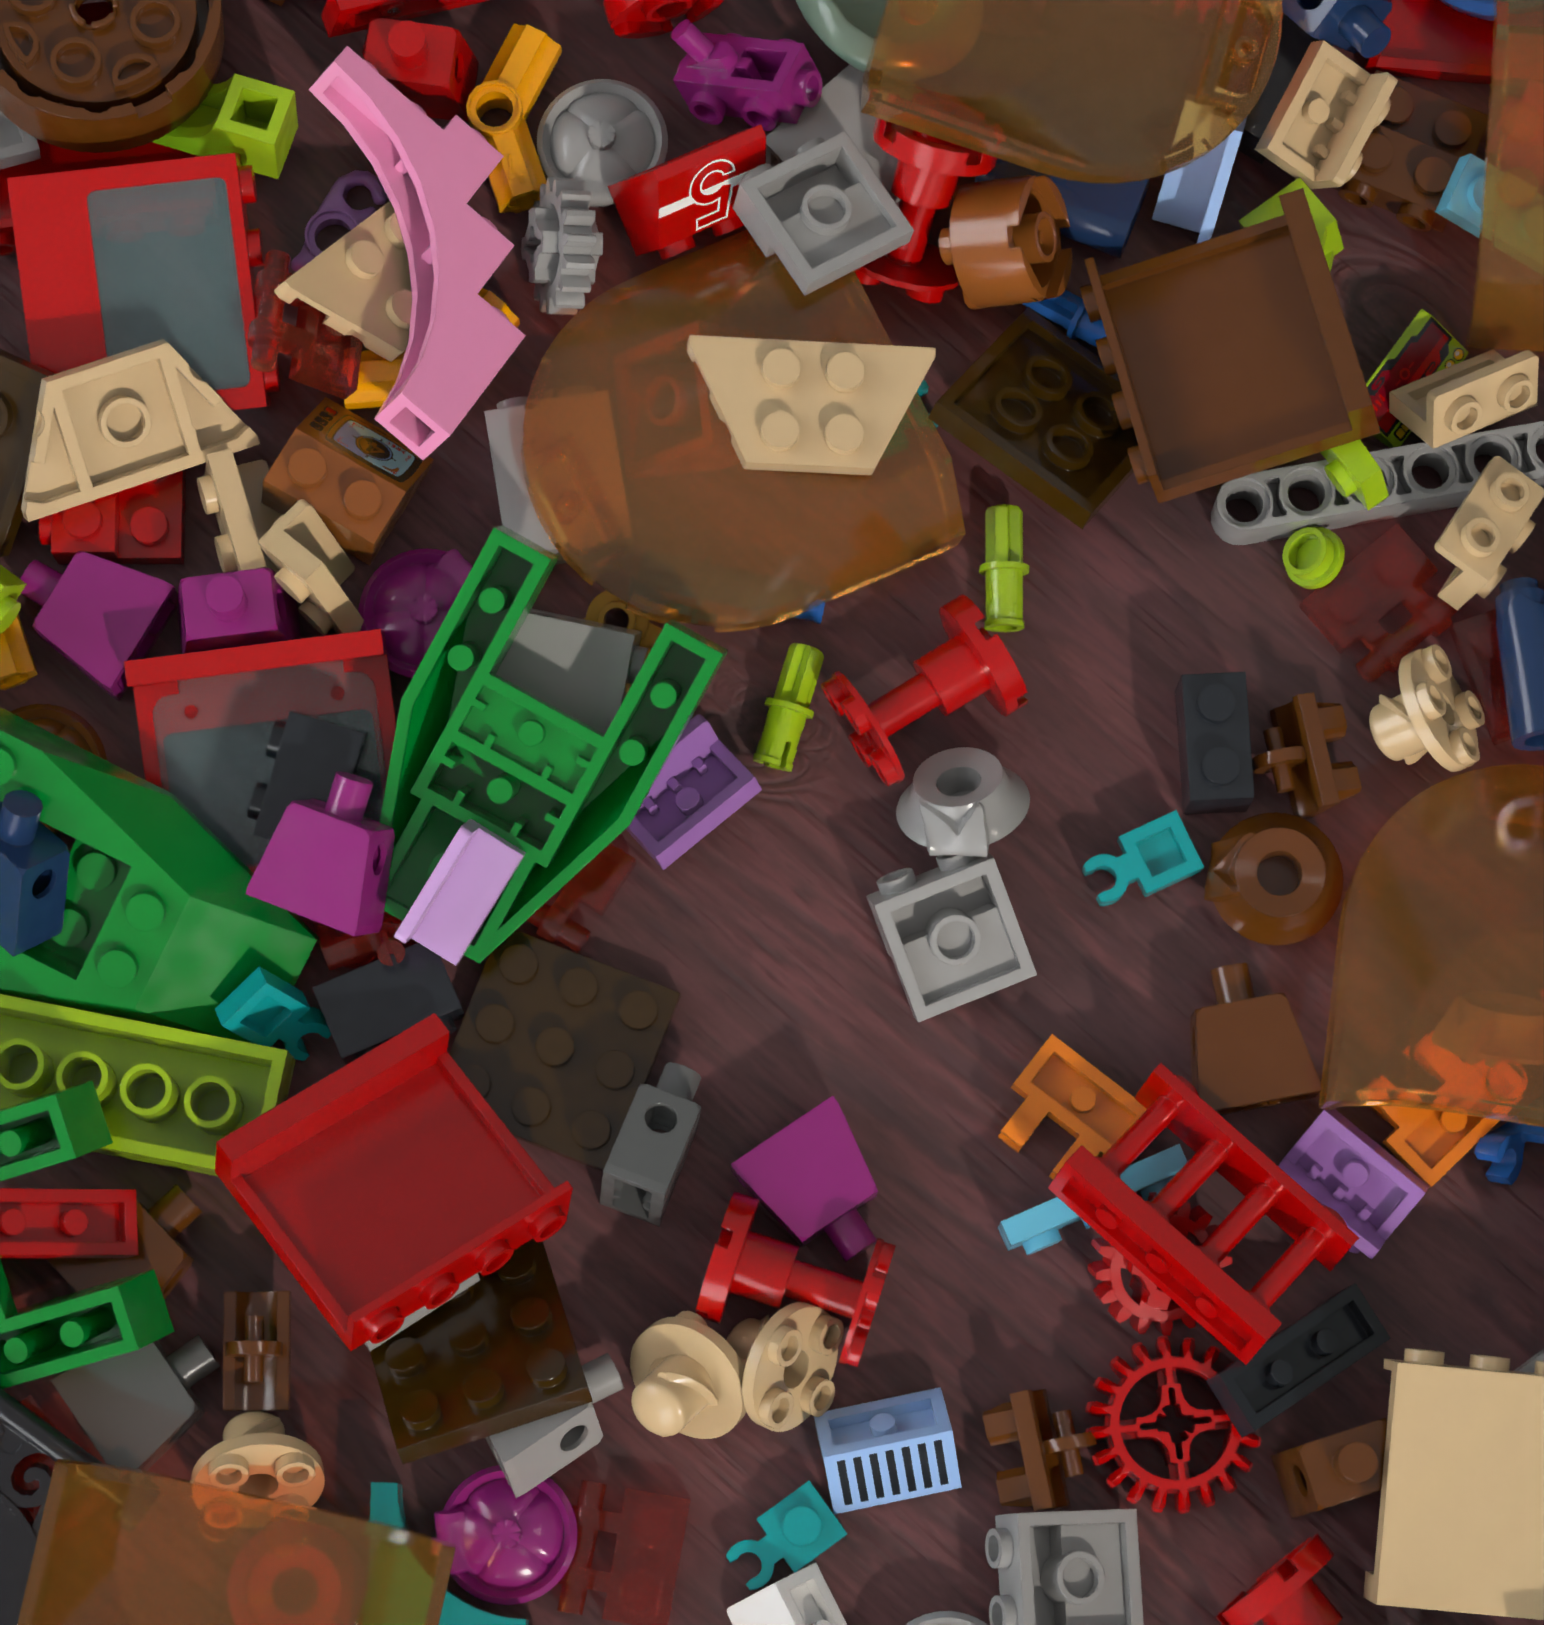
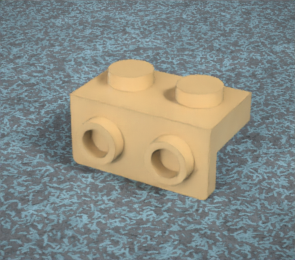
(1326, 118)
(1467, 396)
(235, 498)
(1485, 528)
(312, 569)

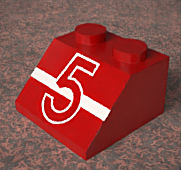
(688, 194)

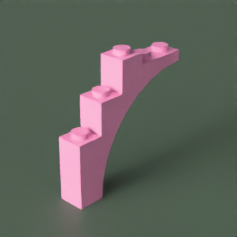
(451, 250)

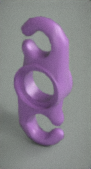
(337, 211)

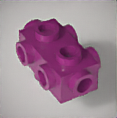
(745, 77)

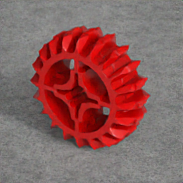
(1116, 1431)

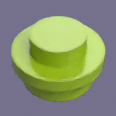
(1313, 557)

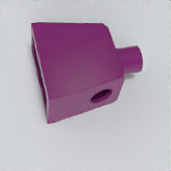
(235, 611)
(99, 615)
(329, 860)
(813, 1180)

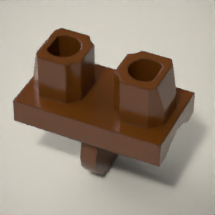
(1301, 757)
(257, 1351)
(1042, 1477)

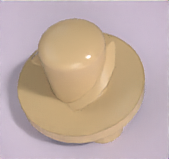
(1428, 714)
(788, 1364)
(686, 1379)
(262, 1461)

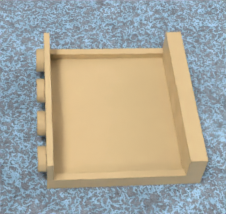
(1462, 1488)

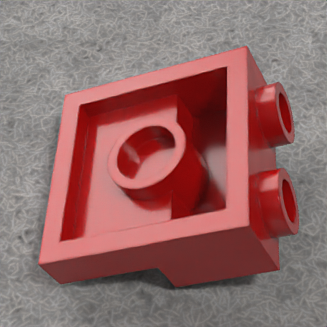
(124, 527)

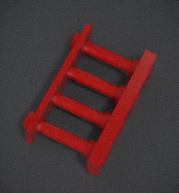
(1163, 1254)

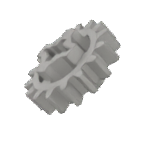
(562, 246)

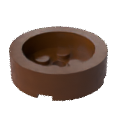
(107, 80)

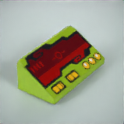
(1417, 354)

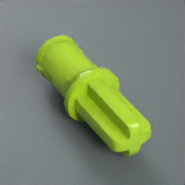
(1004, 568)
(789, 707)

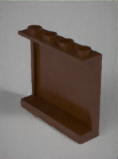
(1230, 355)

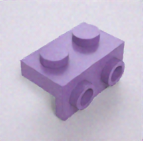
(691, 794)
(1354, 1178)

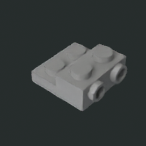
(821, 212)
(950, 933)
(1066, 1568)

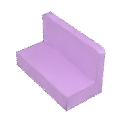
(461, 892)

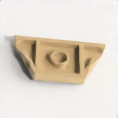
(361, 285)
(809, 400)
(123, 427)

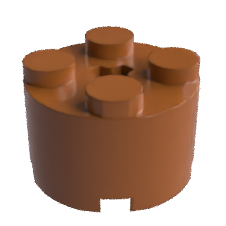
(1007, 241)

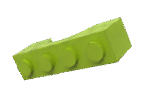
(241, 119)

